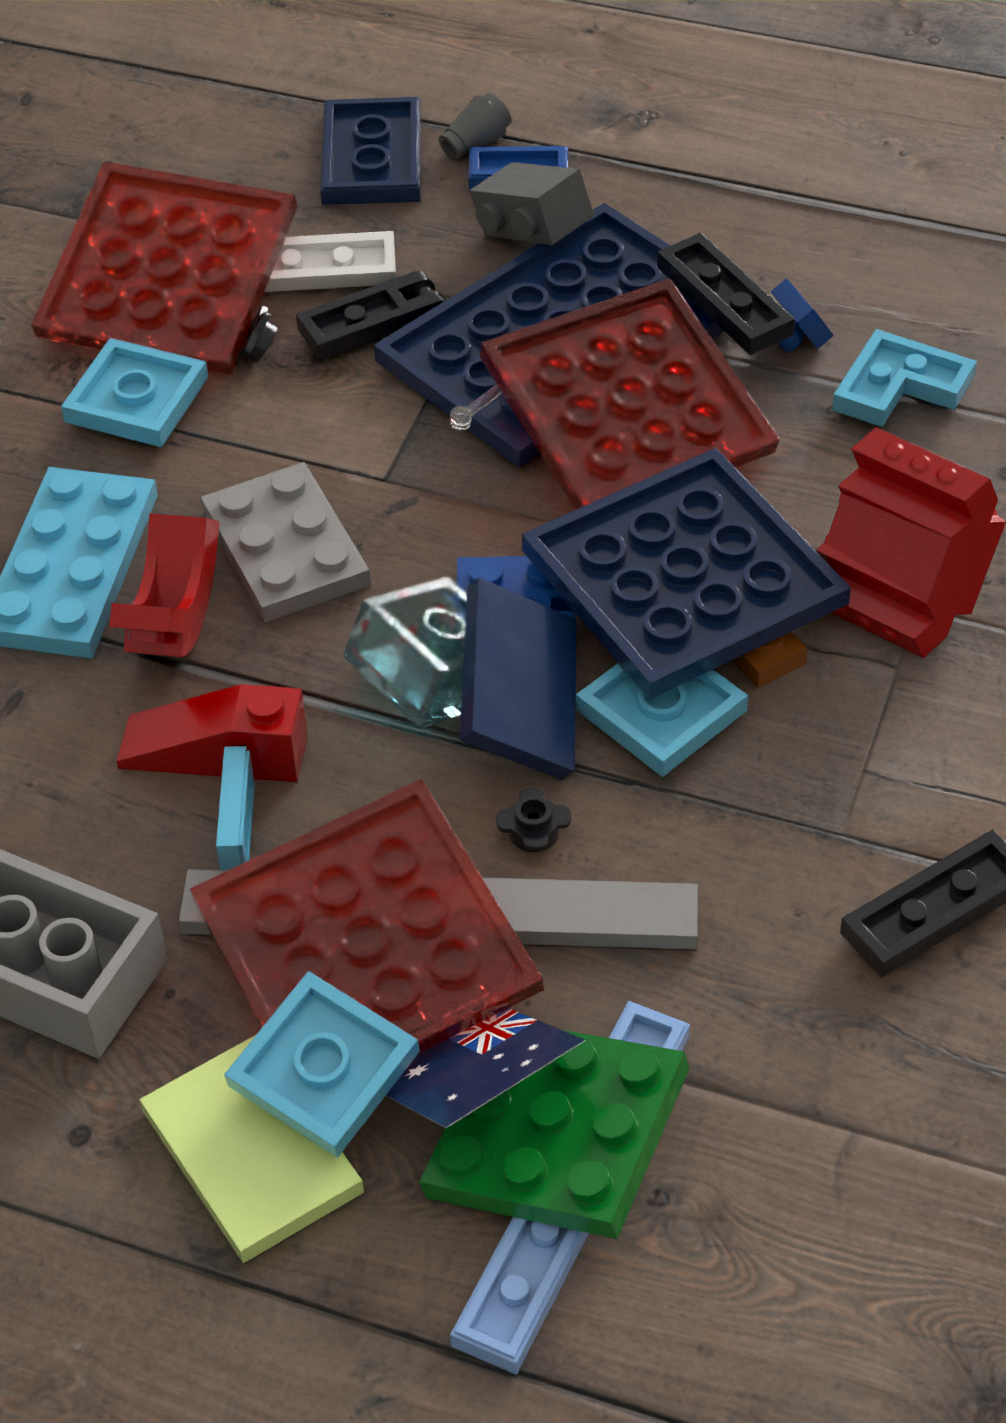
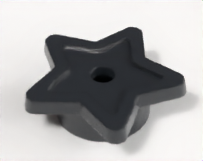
(258, 338)

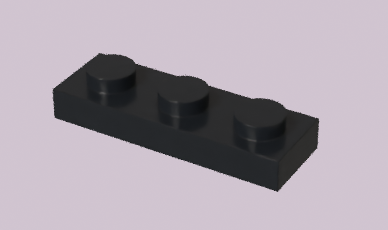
(726, 293)
(929, 905)

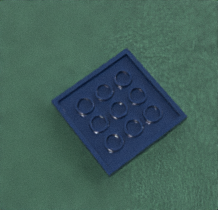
(684, 571)

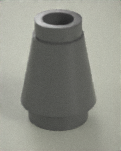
(476, 126)

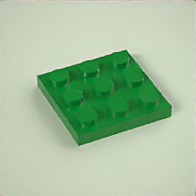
(565, 1139)

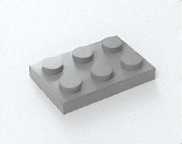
(286, 542)

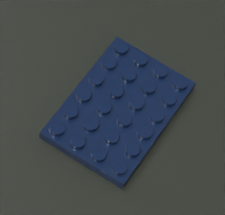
(443, 346)

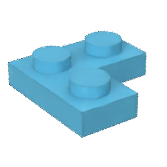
(899, 367)

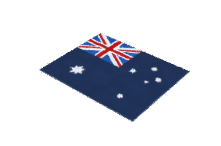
(478, 1065)

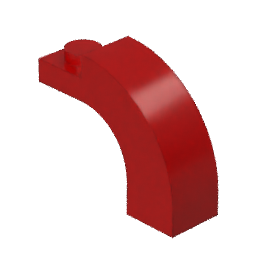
(173, 588)

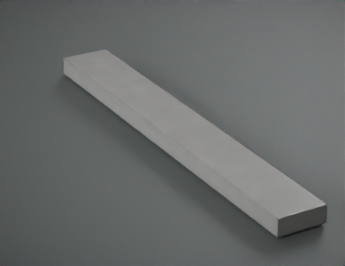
(562, 911)

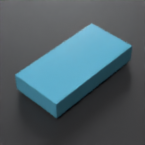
(235, 808)

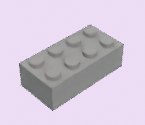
(72, 955)

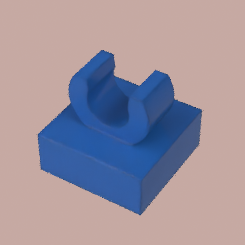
(806, 318)

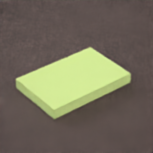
(244, 1162)

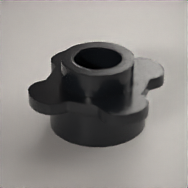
(533, 834)

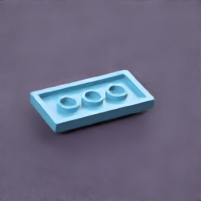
(72, 560)

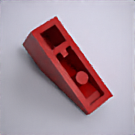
(194, 731)

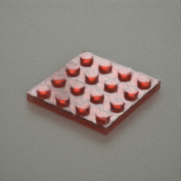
(166, 264)
(625, 392)
(379, 912)

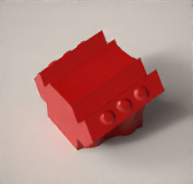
(911, 541)

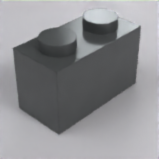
(532, 203)

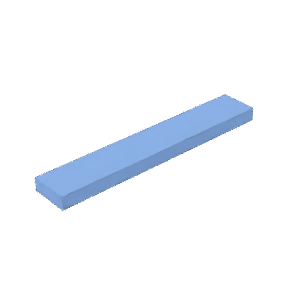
(537, 1256)

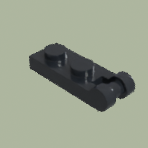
(367, 314)

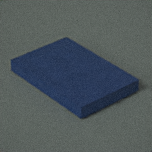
(371, 151)
(519, 679)

